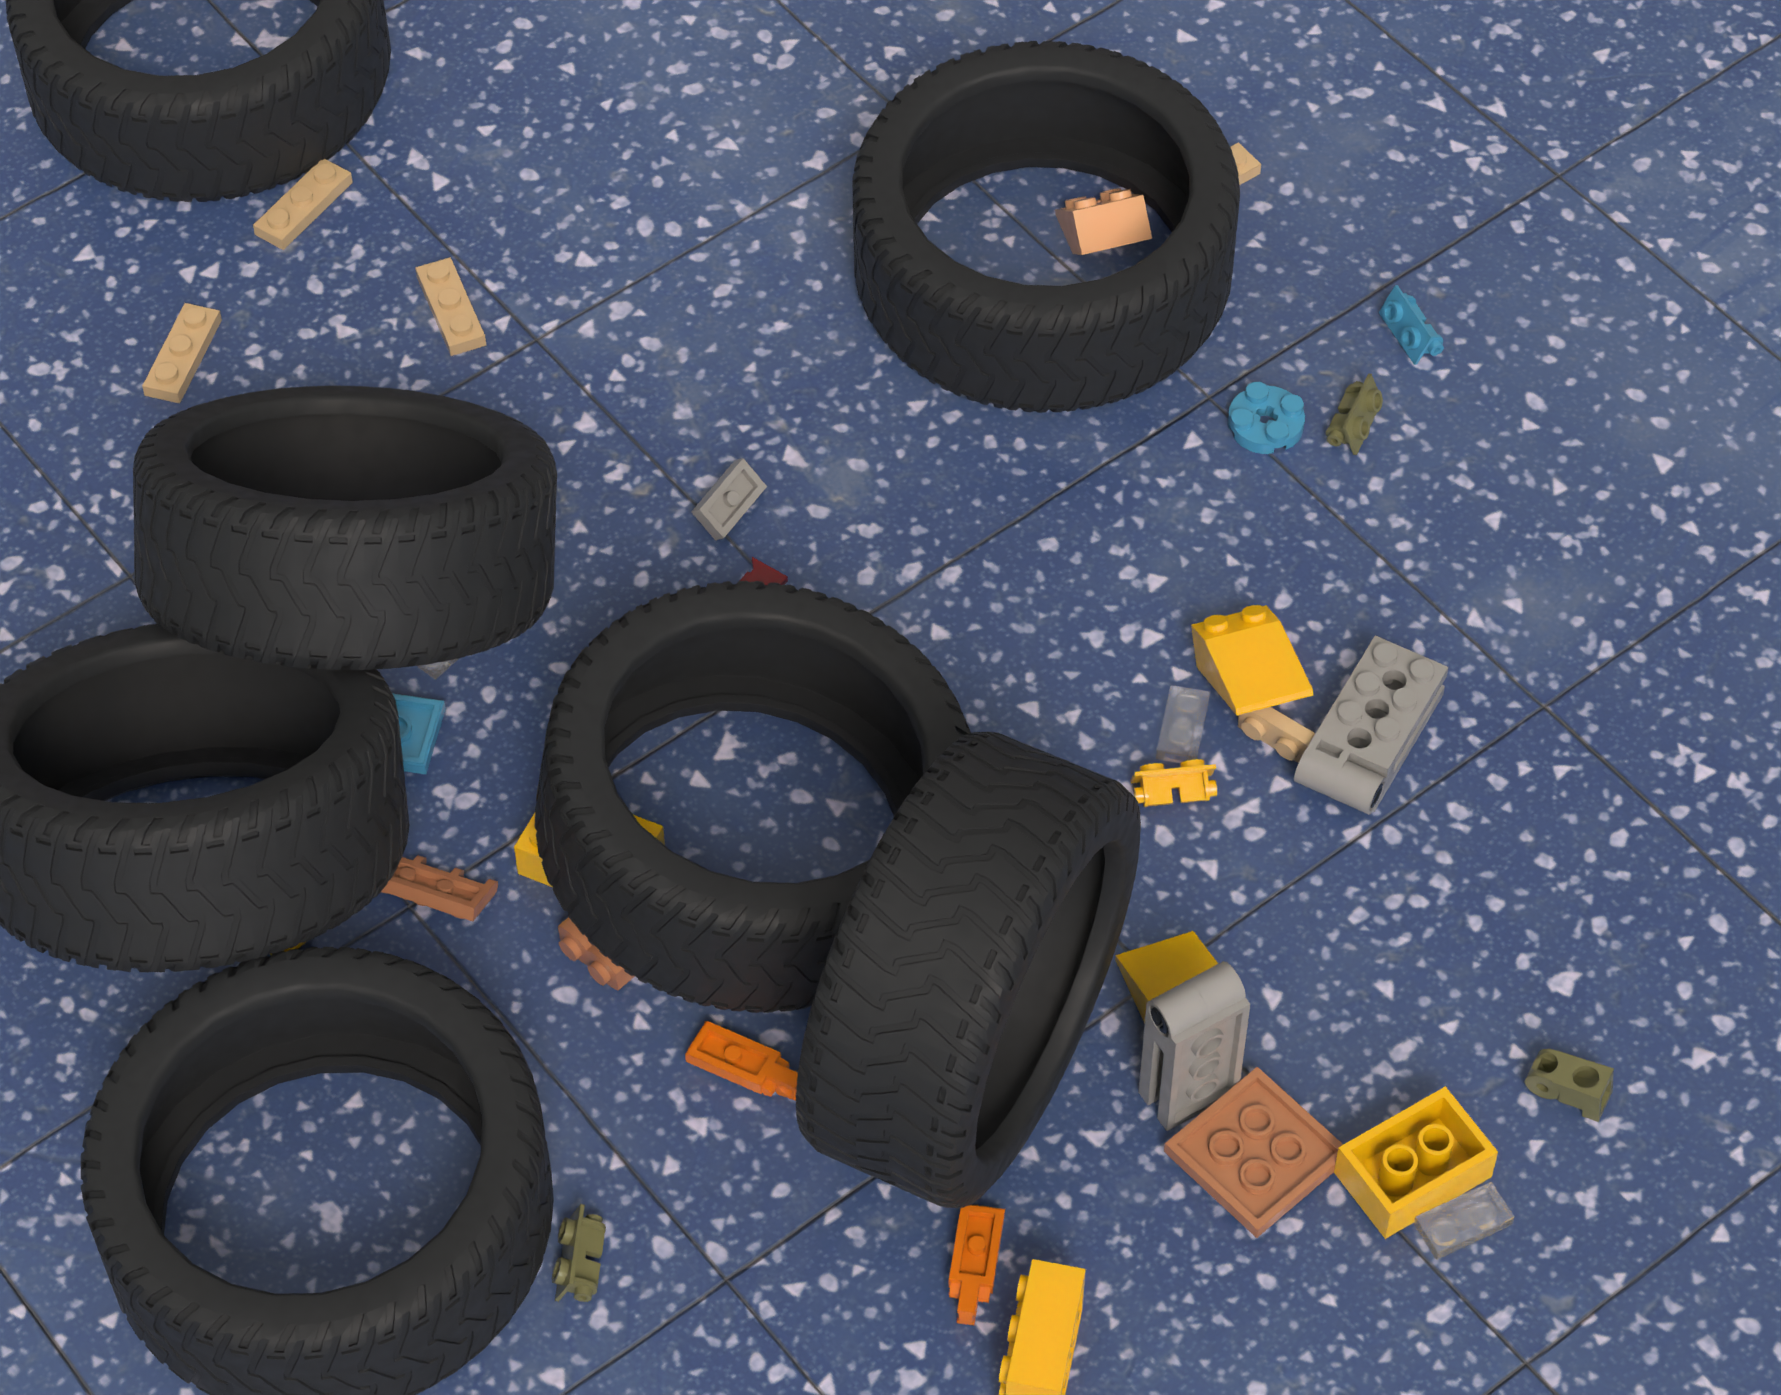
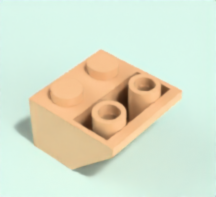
(1104, 223)

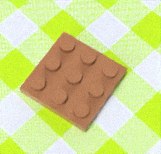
(1255, 1151)

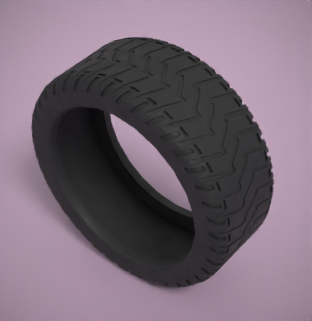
(1044, 110)
(207, 130)
(344, 527)
(705, 653)
(208, 873)
(967, 967)
(279, 1024)

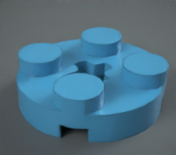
(1266, 401)

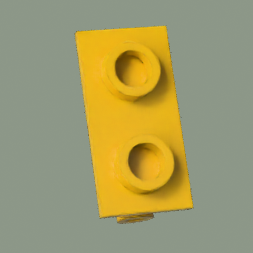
(1189, 778)

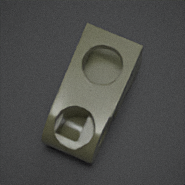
(1571, 1081)

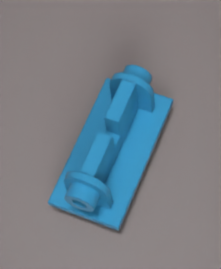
(1408, 325)

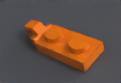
(742, 1061)
(975, 1258)

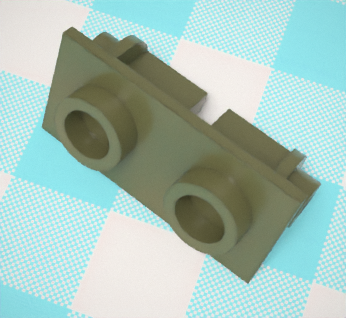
(1359, 408)
(572, 1271)

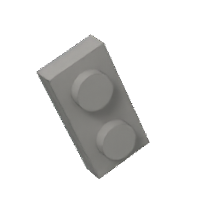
(729, 499)

